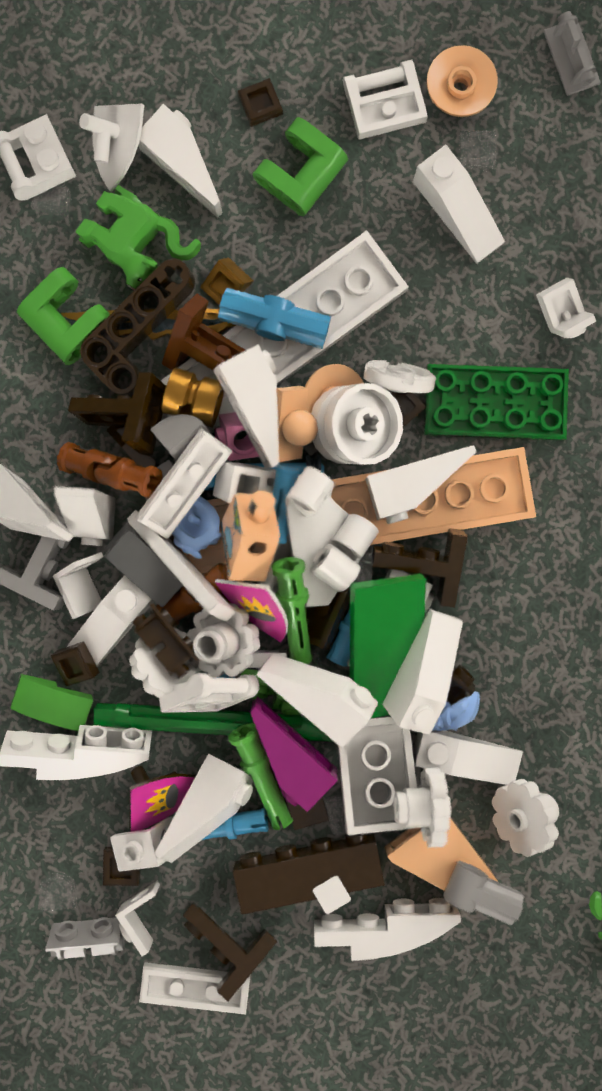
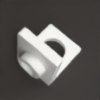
(77, 586)
(137, 848)
(130, 923)

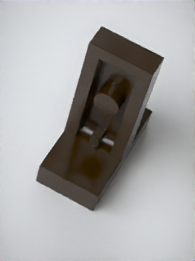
(134, 413)
(428, 562)
(228, 950)

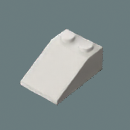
(371, 771)

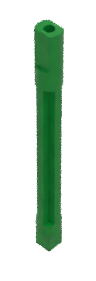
(218, 723)

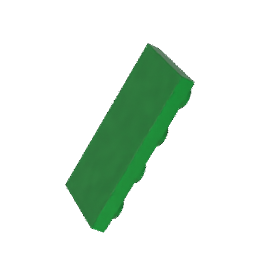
(497, 402)
(382, 630)

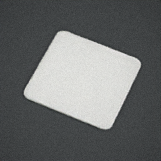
(331, 894)

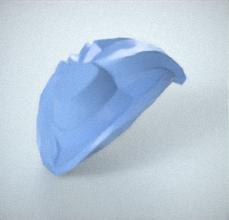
(198, 528)
(458, 714)

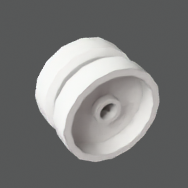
(357, 424)

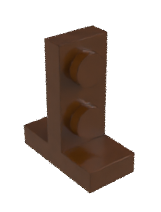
(197, 340)

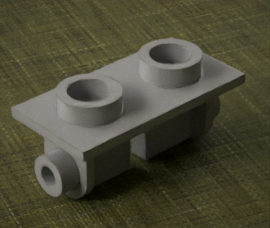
(571, 54)
(72, 938)

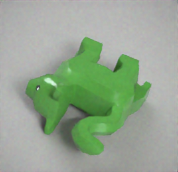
(131, 234)

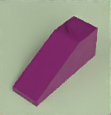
(297, 765)

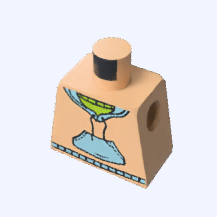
(252, 524)

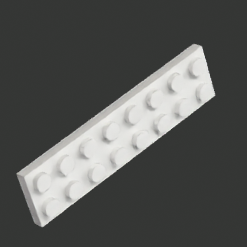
(345, 286)

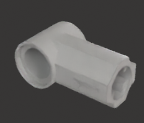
(473, 890)

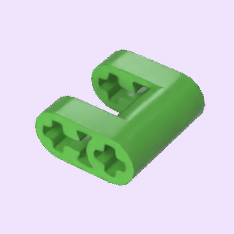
(317, 173)
(41, 315)

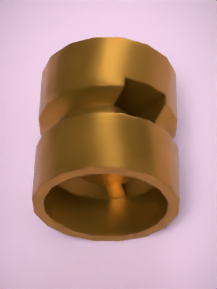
(192, 396)

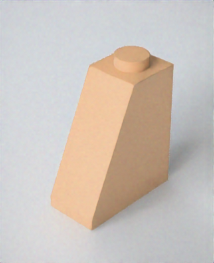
(434, 863)

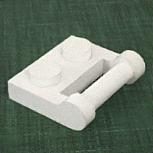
(386, 109)
(44, 154)
(209, 693)

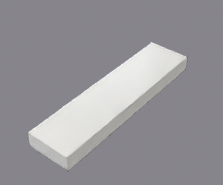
(184, 571)

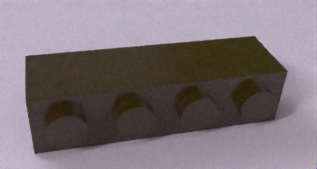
(293, 873)

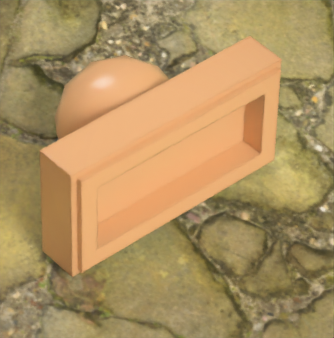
(295, 424)

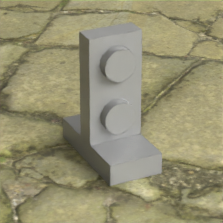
(40, 568)

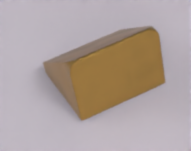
(224, 275)

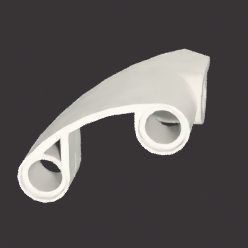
(325, 537)

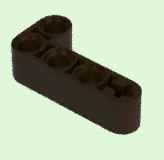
(143, 324)

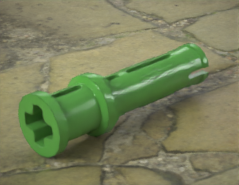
(293, 597)
(257, 764)

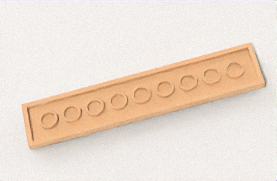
(478, 494)

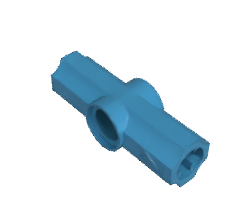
(274, 318)

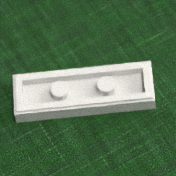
(183, 483)
(189, 988)

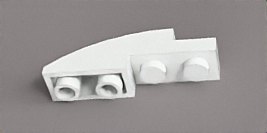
(66, 757)
(402, 930)

